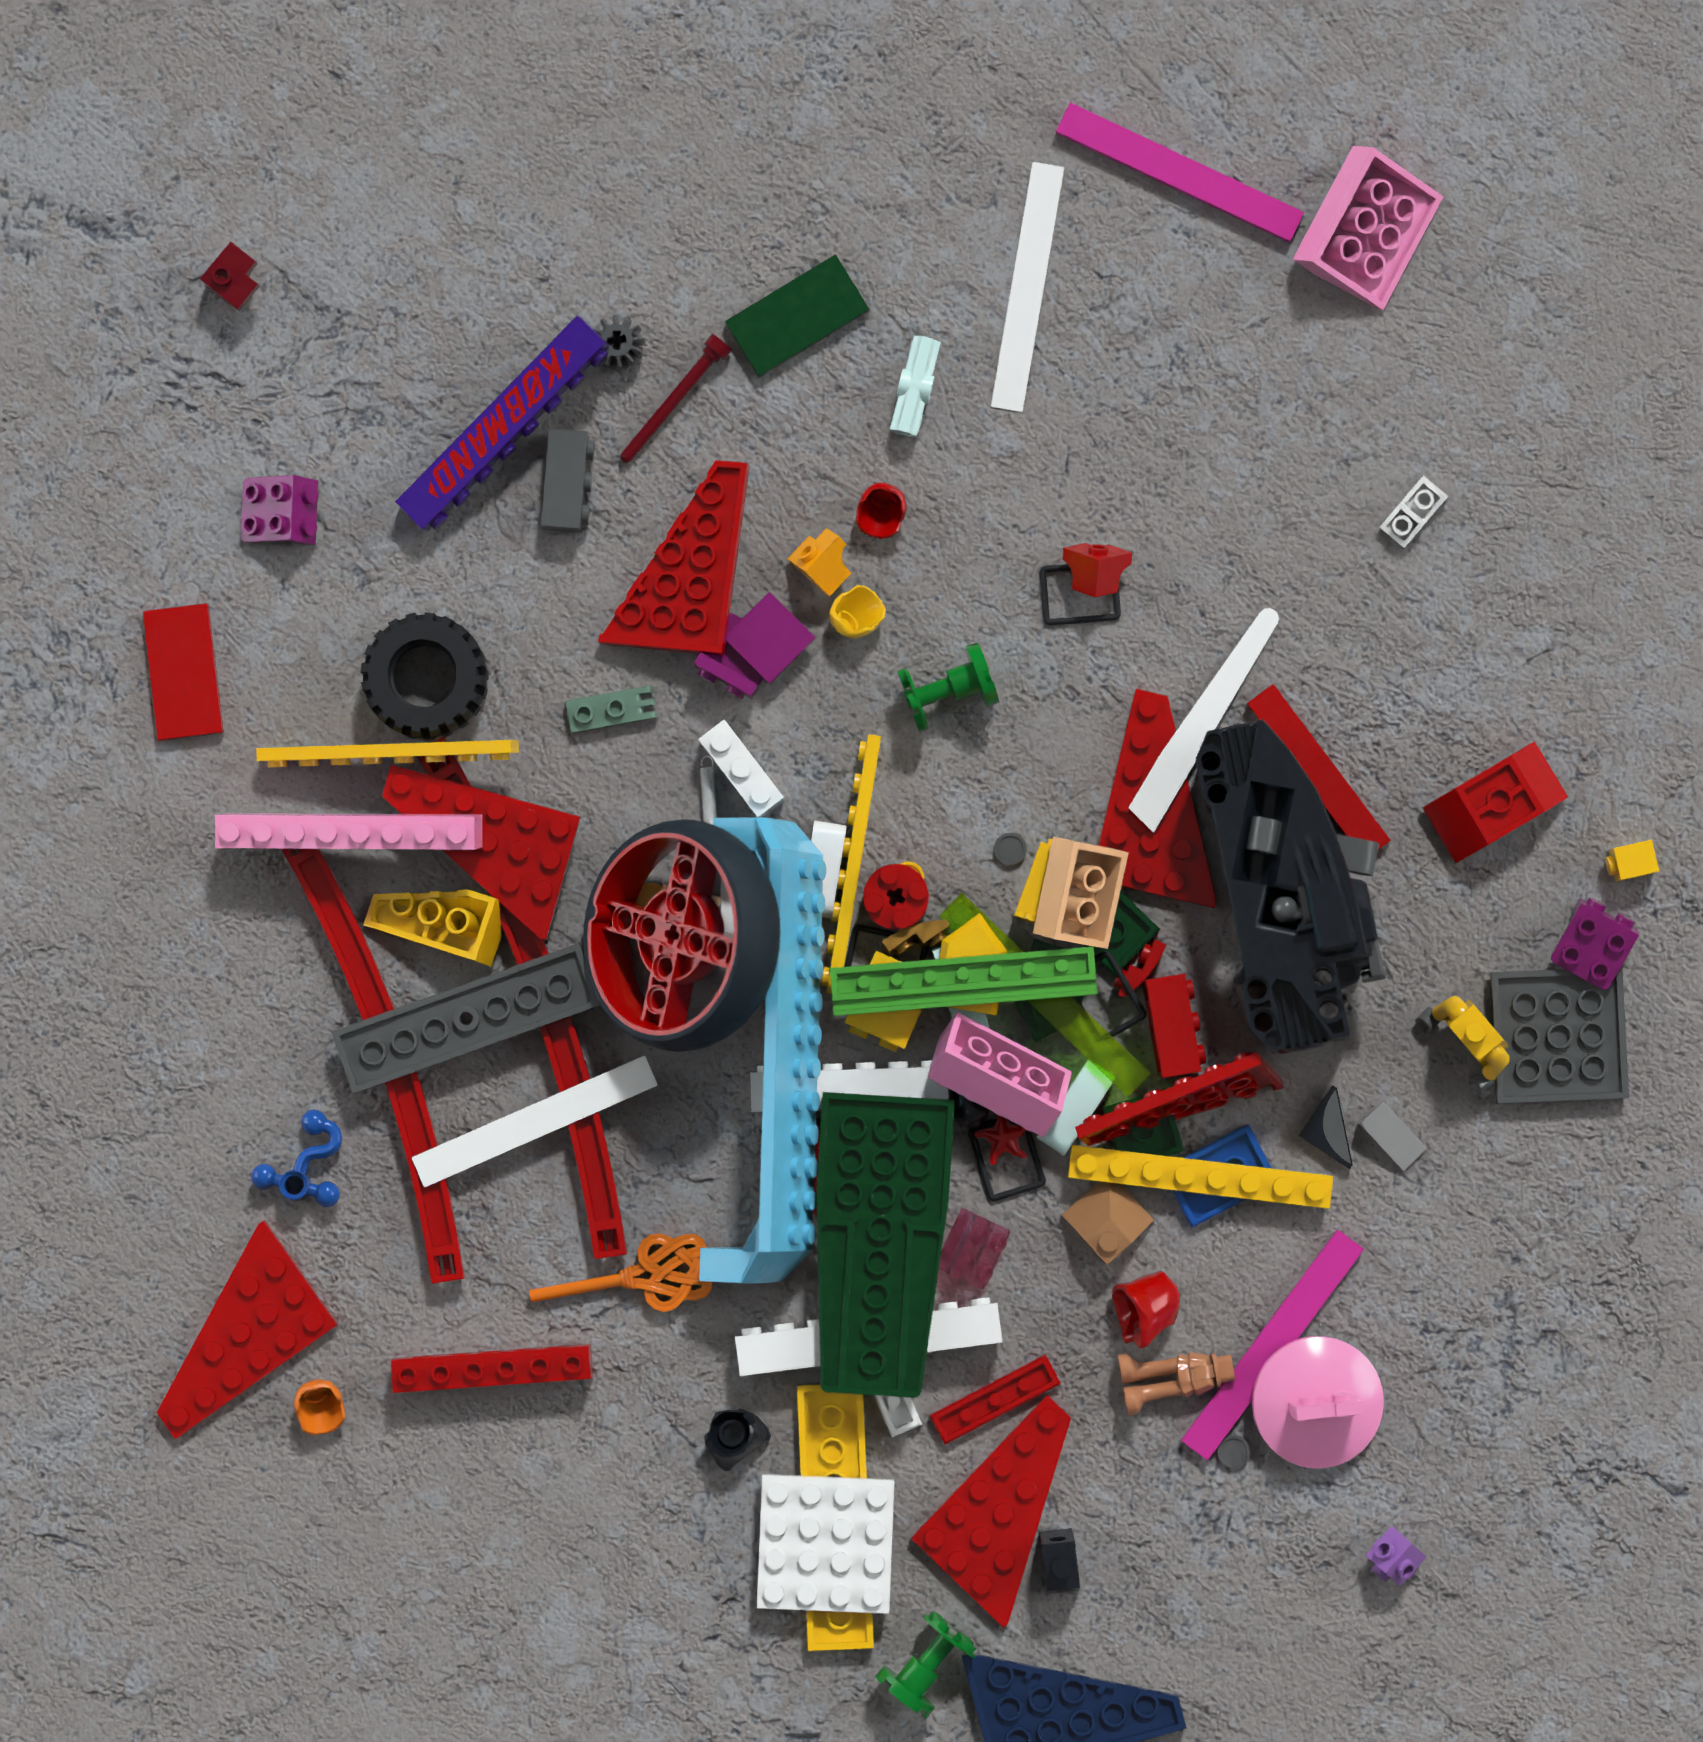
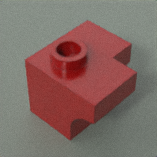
(1096, 567)

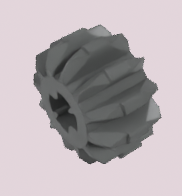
(626, 349)

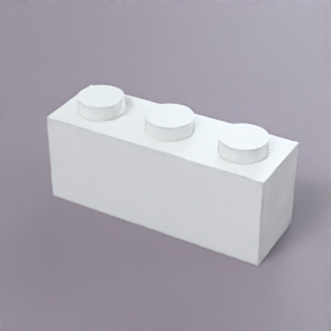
(741, 769)

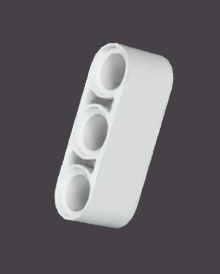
(830, 841)

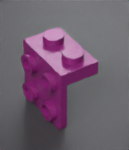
(279, 509)
(730, 669)
(1595, 943)

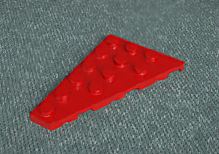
(522, 842)

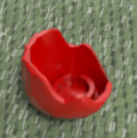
(881, 510)

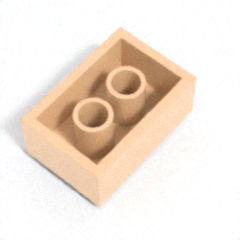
(1080, 892)

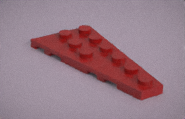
(1185, 1098)

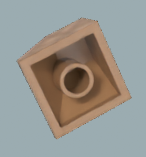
(1108, 1219)

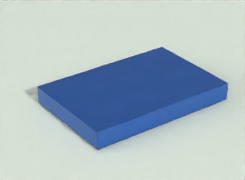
(1234, 1148)

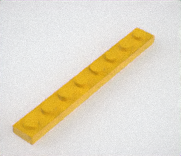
(401, 752)
(853, 851)
(1200, 1176)

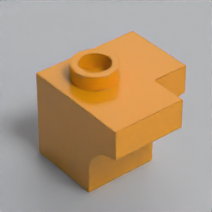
(822, 561)

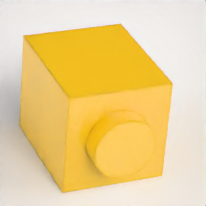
(1632, 860)

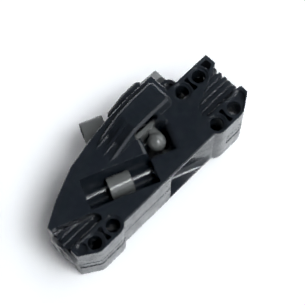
(1283, 843)

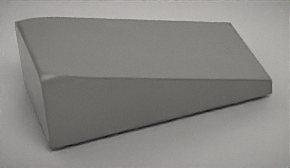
(1392, 1135)

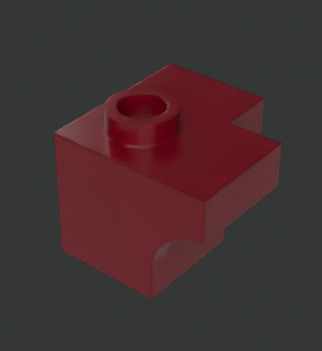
(231, 276)

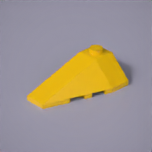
(451, 922)

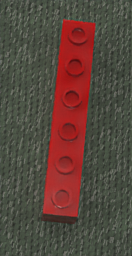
(491, 1368)

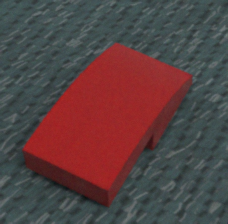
(1149, 958)

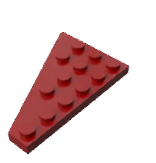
(689, 583)
(1172, 857)
(254, 1327)
(993, 1516)

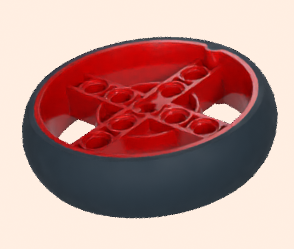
(681, 935)

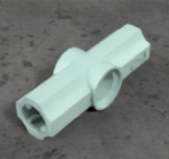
(915, 386)

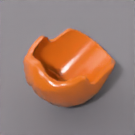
(319, 1407)

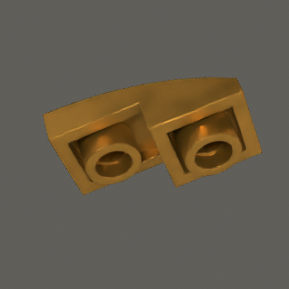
(925, 933)

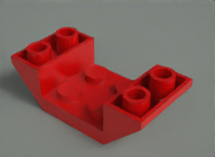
(1495, 802)

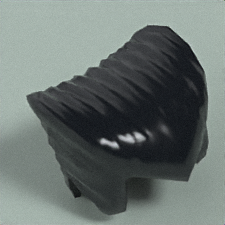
(734, 1436)

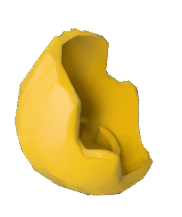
(857, 612)

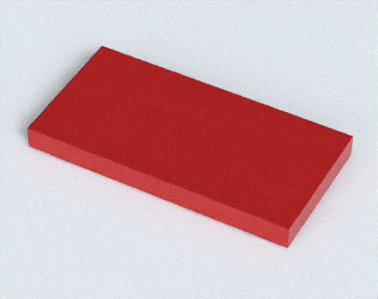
(183, 672)

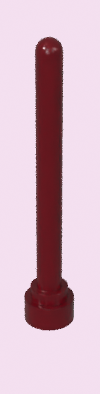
(714, 351)

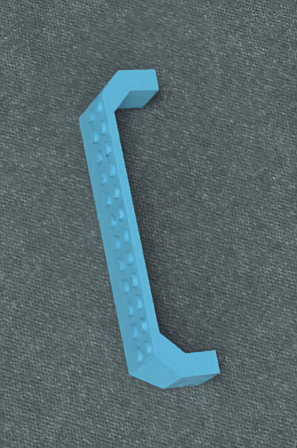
(790, 1061)

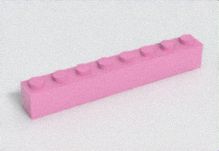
(349, 831)

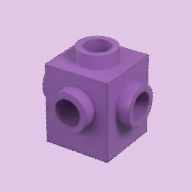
(1394, 1557)

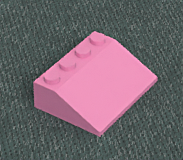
(1368, 226)

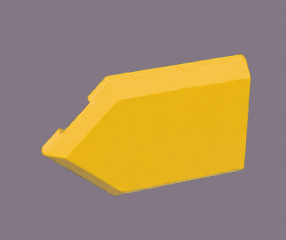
(973, 939)

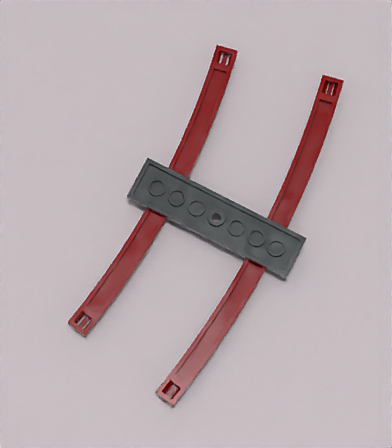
(400, 1041)

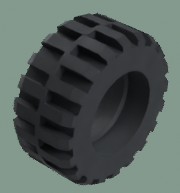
(380, 671)

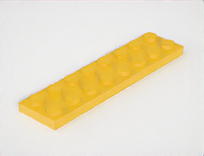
(833, 1447)

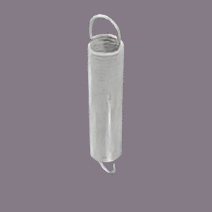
(708, 793)

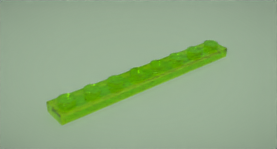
(1067, 1015)

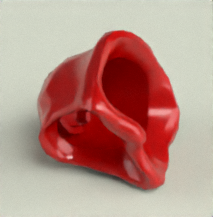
(1146, 1304)

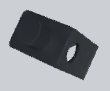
(1059, 1561)

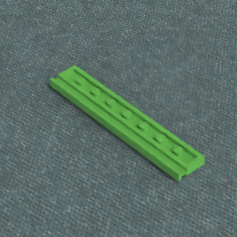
(963, 981)

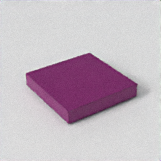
(769, 637)

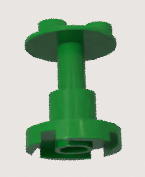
(960, 682)
(920, 1673)

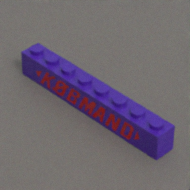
(503, 423)

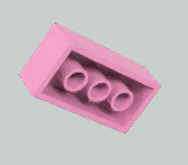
(999, 1074)

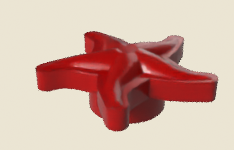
(1003, 1138)

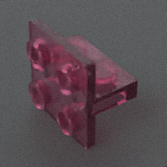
(973, 1248)

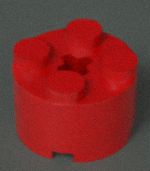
(890, 878)

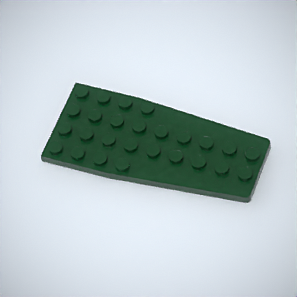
(880, 1238)

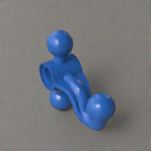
(325, 1193)

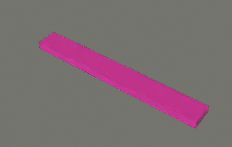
(1179, 172)
(1283, 1327)

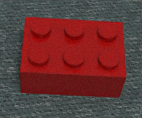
(1173, 1025)

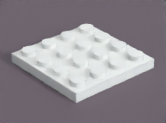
(825, 1543)

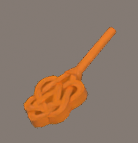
(651, 1286)

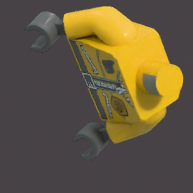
(1475, 1034)

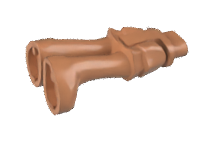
(1194, 1373)

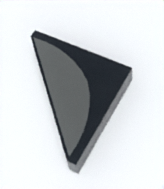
(1327, 1129)

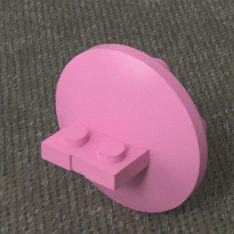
(1317, 1402)

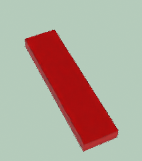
(995, 1399)

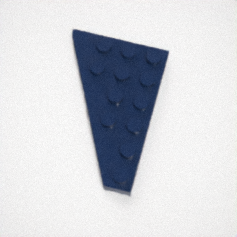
(1057, 1706)

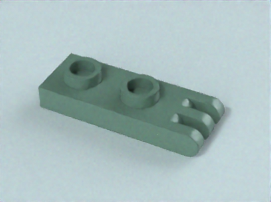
(610, 709)

